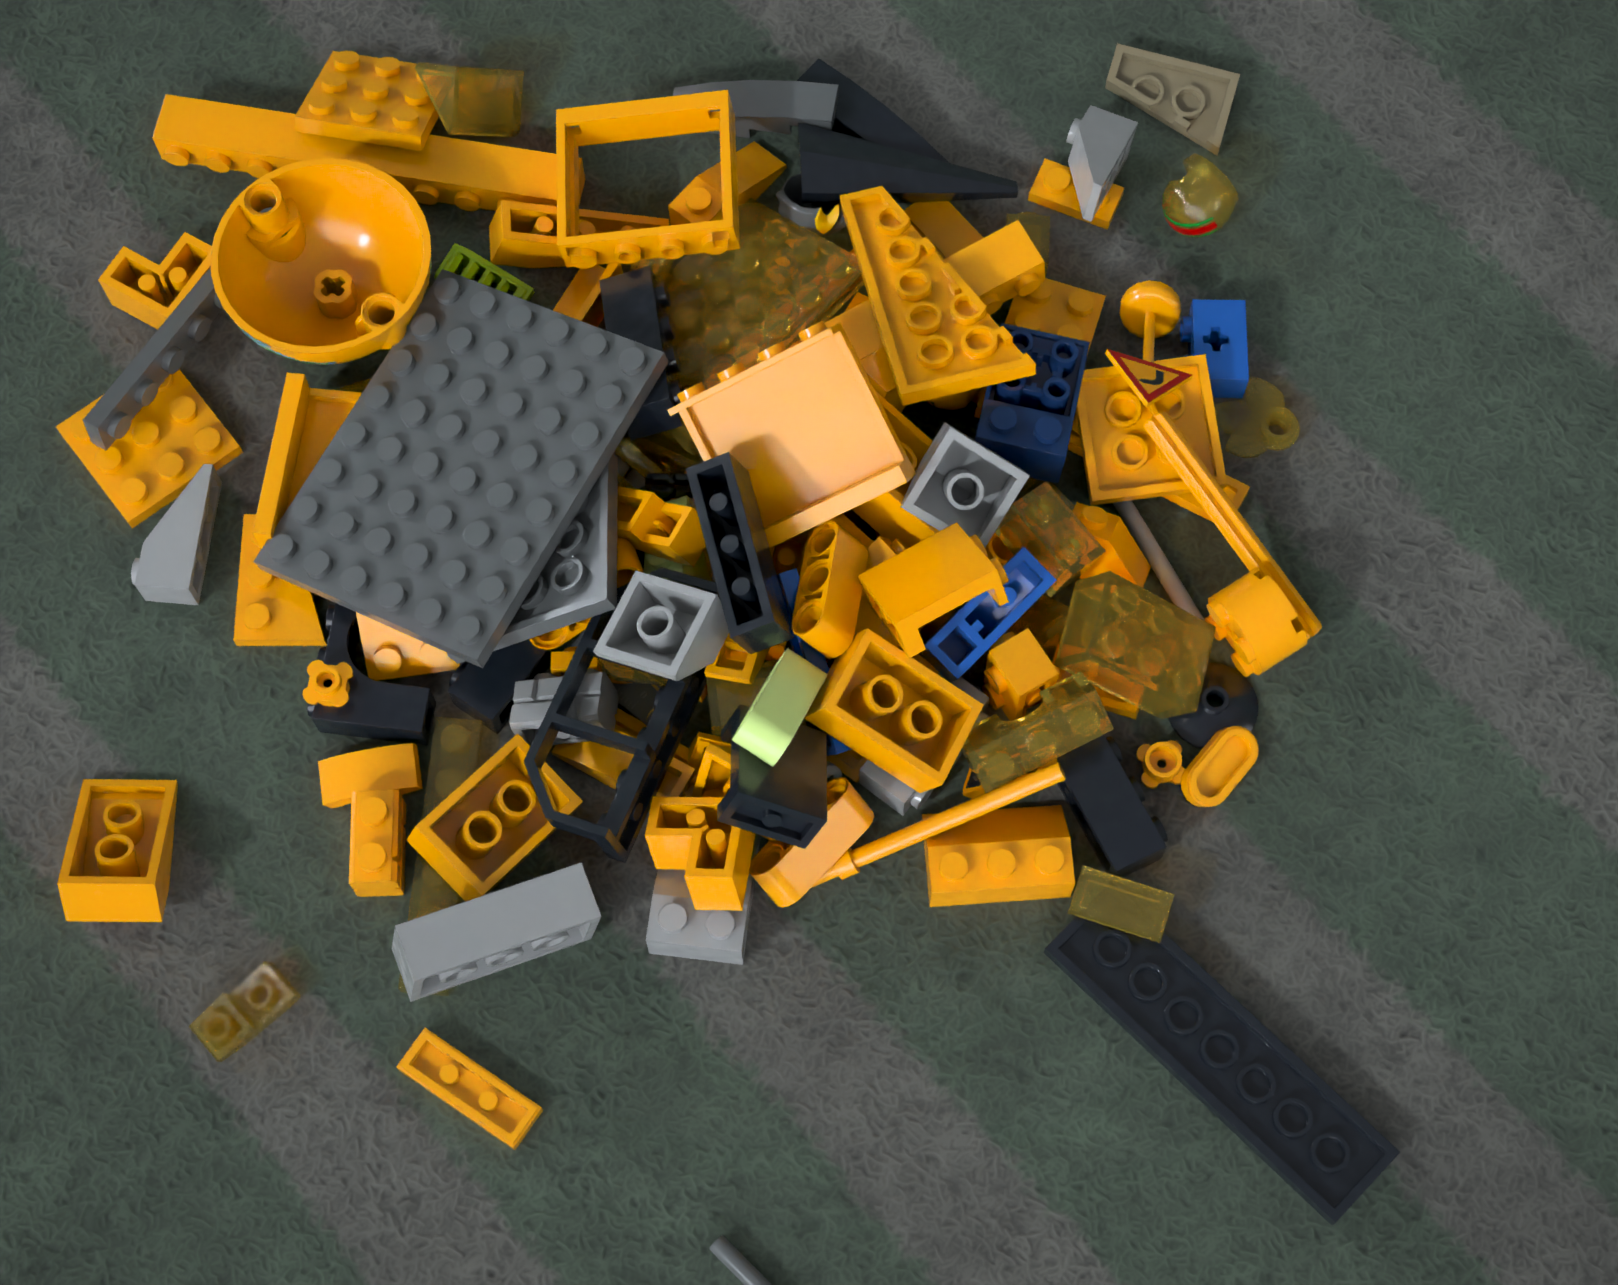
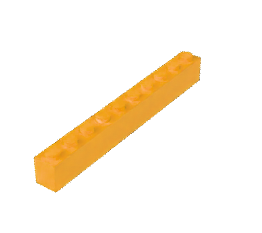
(444, 171)

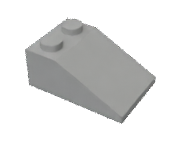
(696, 934)

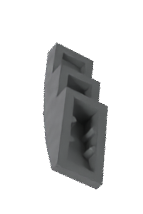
(774, 104)

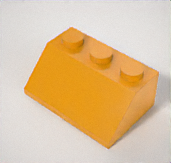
(1001, 858)

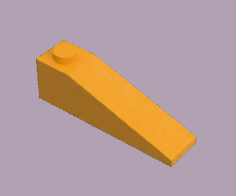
(527, 232)

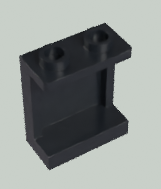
(778, 800)

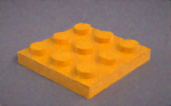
(368, 102)
(1118, 451)
(157, 453)

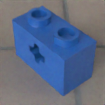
(1224, 327)

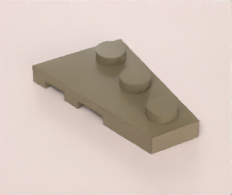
(1175, 92)

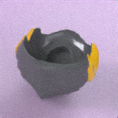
(818, 217)

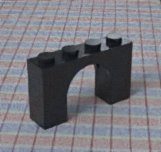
(373, 707)

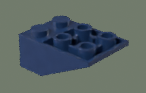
(1034, 415)

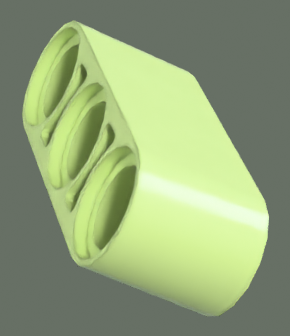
(779, 707)

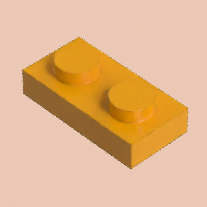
(1056, 191)

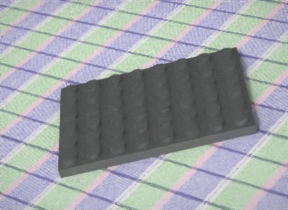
(462, 466)

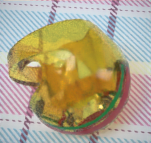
(1200, 200)

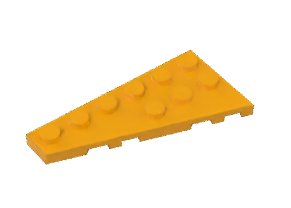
(925, 312)

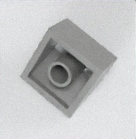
(963, 485)
(664, 628)

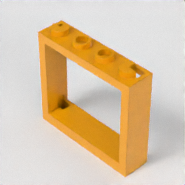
(642, 121)

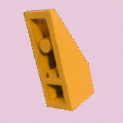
(703, 195)

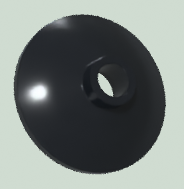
(1238, 706)

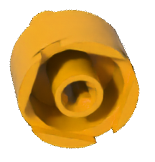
(1255, 622)

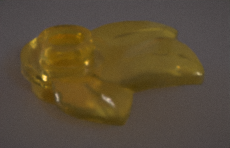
(1250, 421)

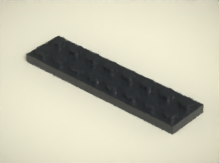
(1228, 1062)

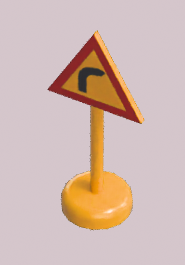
(1149, 312)

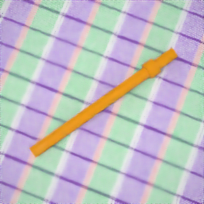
(852, 860)

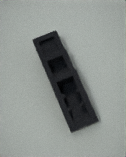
(865, 116)

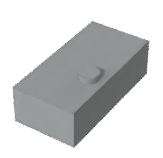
(495, 931)

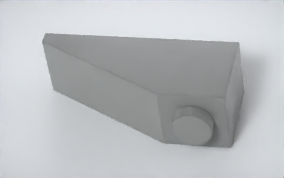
(1097, 155)
(179, 545)

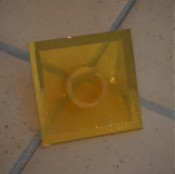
(474, 98)

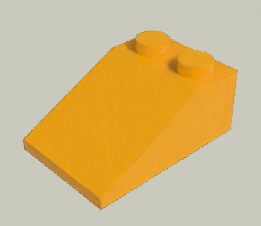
(119, 851)

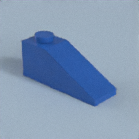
(982, 621)

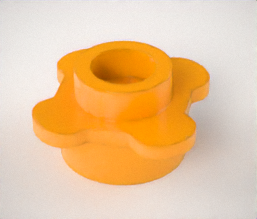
(334, 695)
(1161, 751)

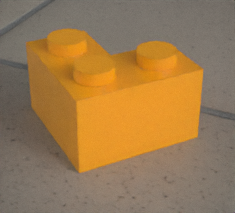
(151, 289)
(714, 855)

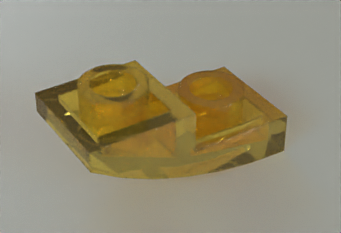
(245, 1012)

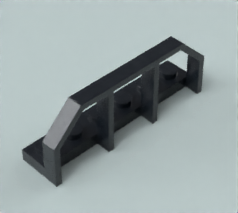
(651, 749)

